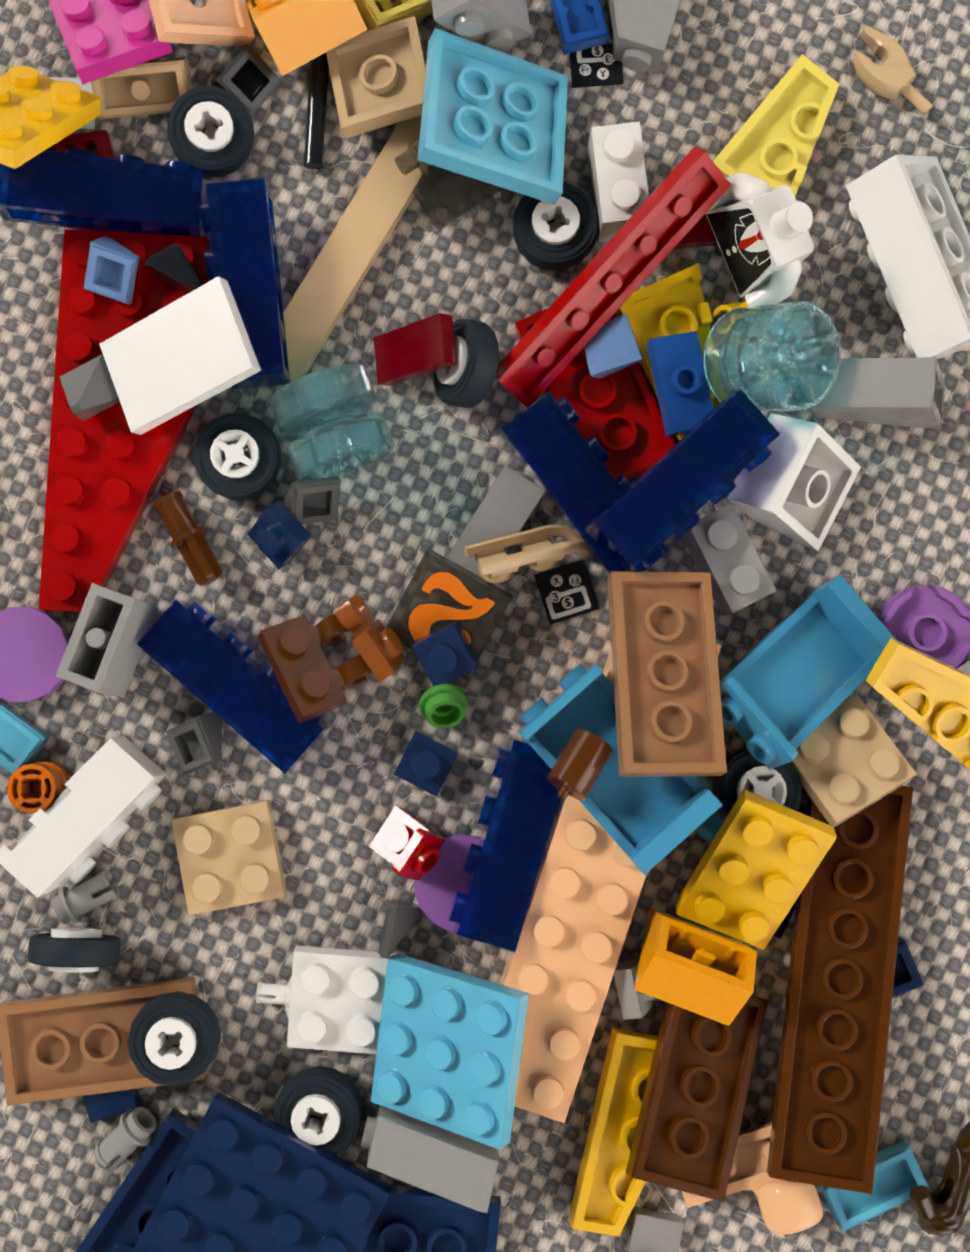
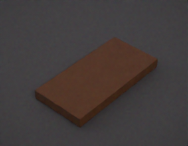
(696, 1100)

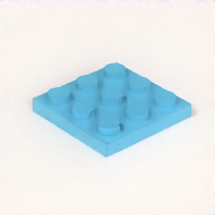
(493, 117)
(449, 1049)

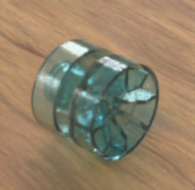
(775, 353)
(331, 421)

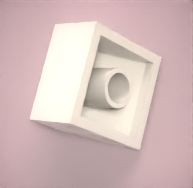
(799, 483)

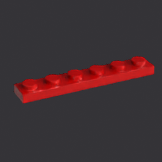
(612, 276)

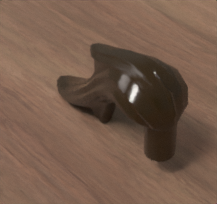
(948, 1205)

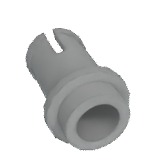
(74, 902)
(134, 1130)

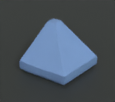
(111, 270)
(612, 348)

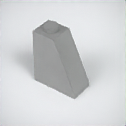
(640, 31)
(886, 392)
(431, 1158)

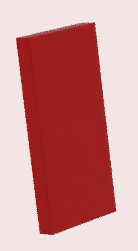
(612, 409)

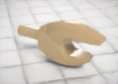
(892, 76)

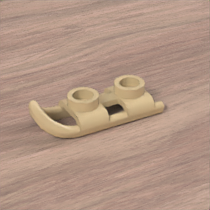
(536, 552)

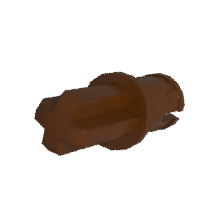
(188, 538)

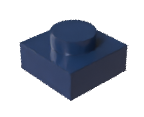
(279, 534)
(445, 654)
(426, 763)

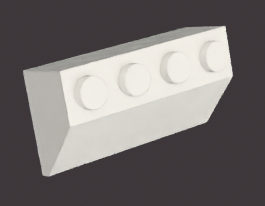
(919, 248)

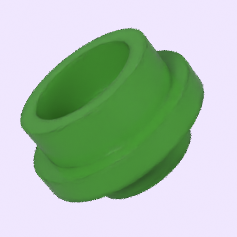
(443, 705)

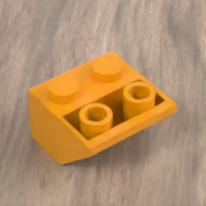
(304, 28)
(695, 967)

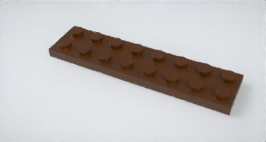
(841, 1002)

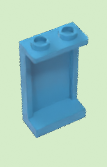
(802, 671)
(640, 813)

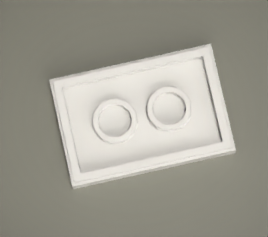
(179, 356)

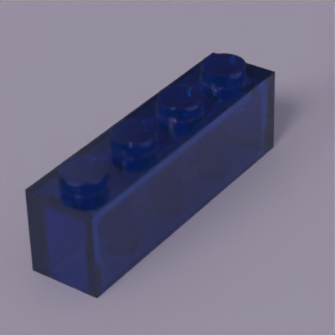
(103, 193)
(247, 257)
(567, 465)
(682, 482)
(231, 682)
(509, 849)

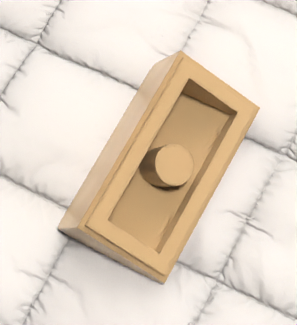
(143, 88)

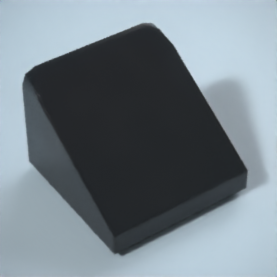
(247, 78)
(174, 269)

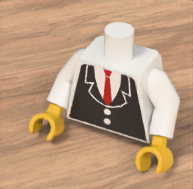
(761, 239)

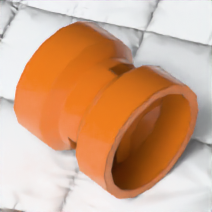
(47, 785)

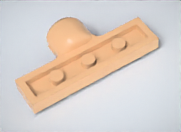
(784, 1204)

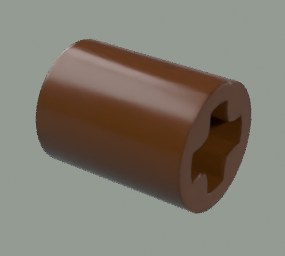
(580, 765)

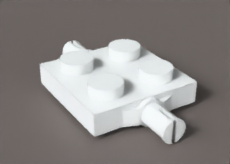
(331, 999)

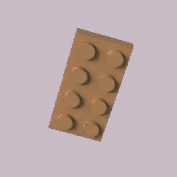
(666, 674)
(75, 1042)

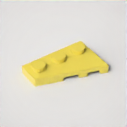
(783, 129)

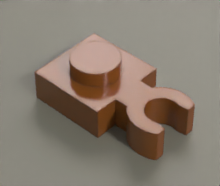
(375, 643)

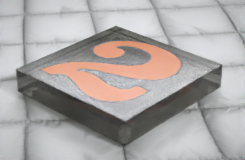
(446, 594)

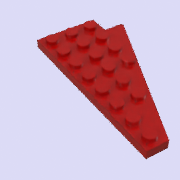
(96, 466)

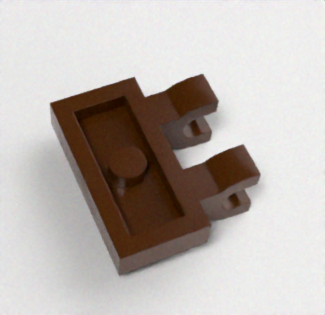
(303, 669)

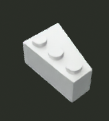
(84, 818)

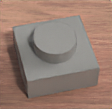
(632, 1002)

